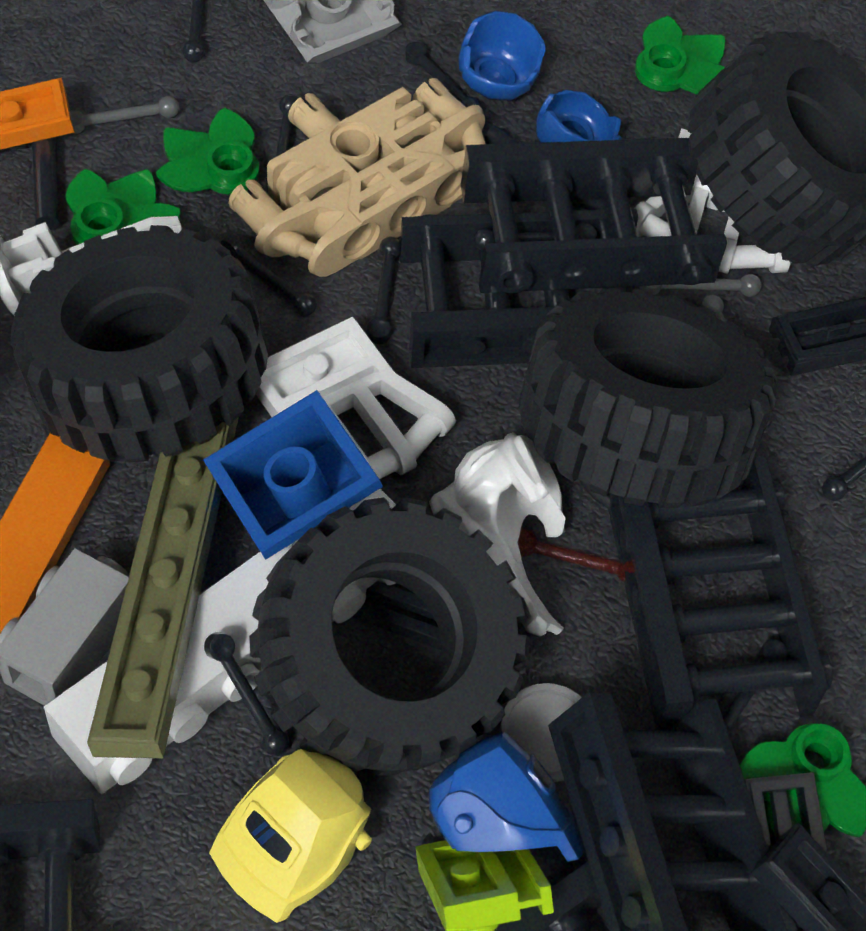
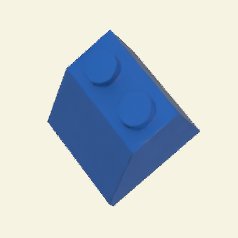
(292, 473)

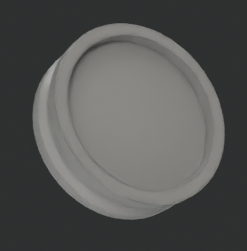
(529, 717)

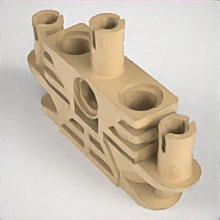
(360, 175)

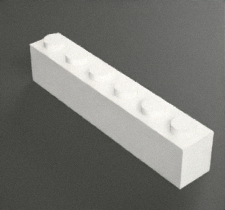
(204, 681)

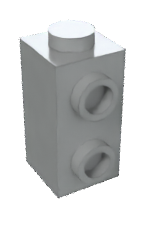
(64, 627)

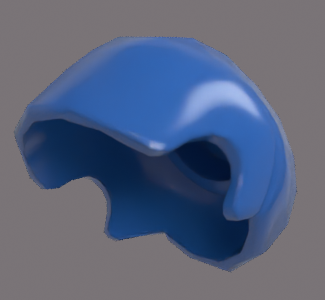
(501, 55)
(575, 117)

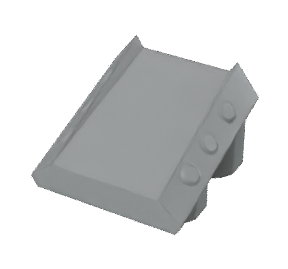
(333, 26)

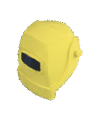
(292, 833)

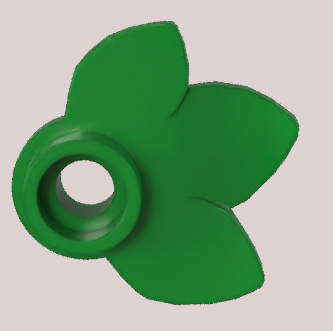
(677, 59)
(210, 159)
(112, 206)
(838, 788)

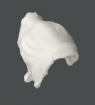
(494, 494)

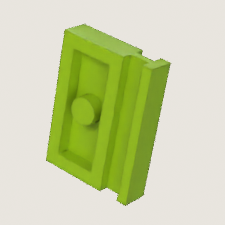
(481, 887)

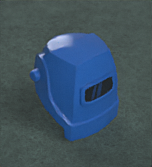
(501, 802)

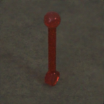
(528, 544)

